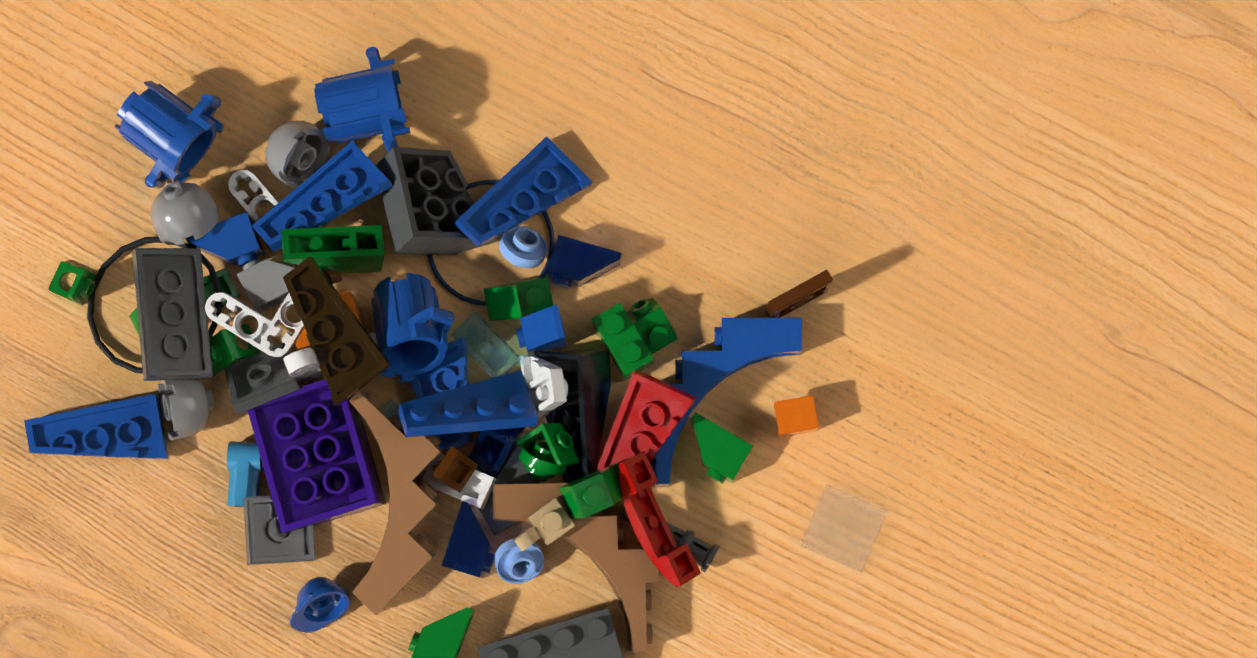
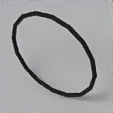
(90, 312)

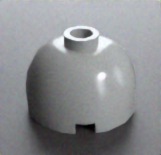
(296, 152)
(183, 212)
(185, 406)

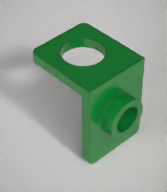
(82, 285)
(226, 351)
(557, 440)

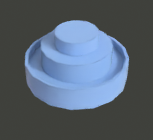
(523, 247)
(518, 565)

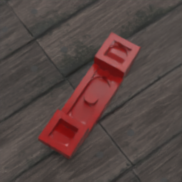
(649, 523)

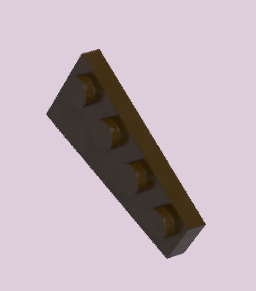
(339, 340)

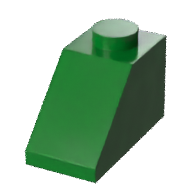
(719, 449)
(592, 492)
(442, 637)

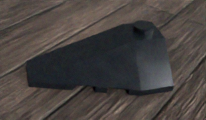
(586, 405)

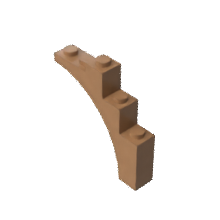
(598, 539)
(401, 550)

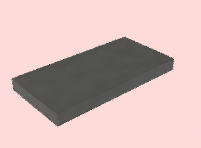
(172, 314)

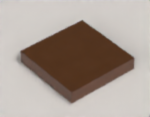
(799, 295)

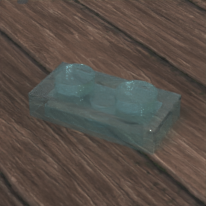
(486, 346)

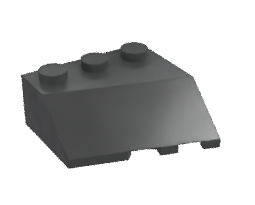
(425, 201)

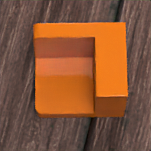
(796, 416)

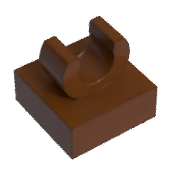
(454, 469)

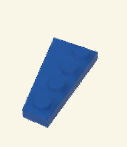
(525, 191)
(328, 193)
(480, 406)
(107, 430)

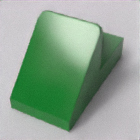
(518, 298)

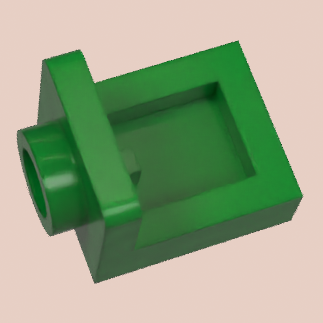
(652, 324)

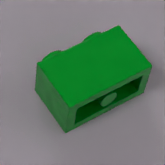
(622, 341)

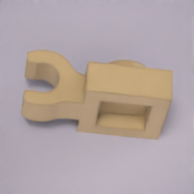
(548, 523)

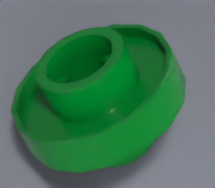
(540, 461)

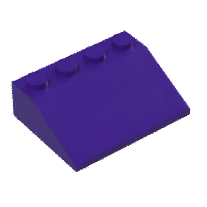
(315, 457)

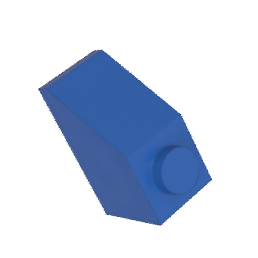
(231, 241)
(542, 331)

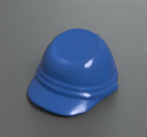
(319, 605)

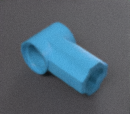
(245, 469)

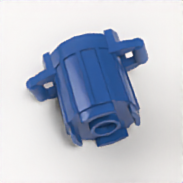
(363, 103)
(169, 131)
(410, 326)

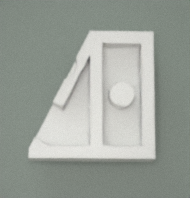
(544, 383)

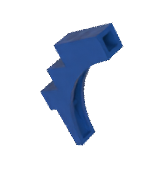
(742, 344)

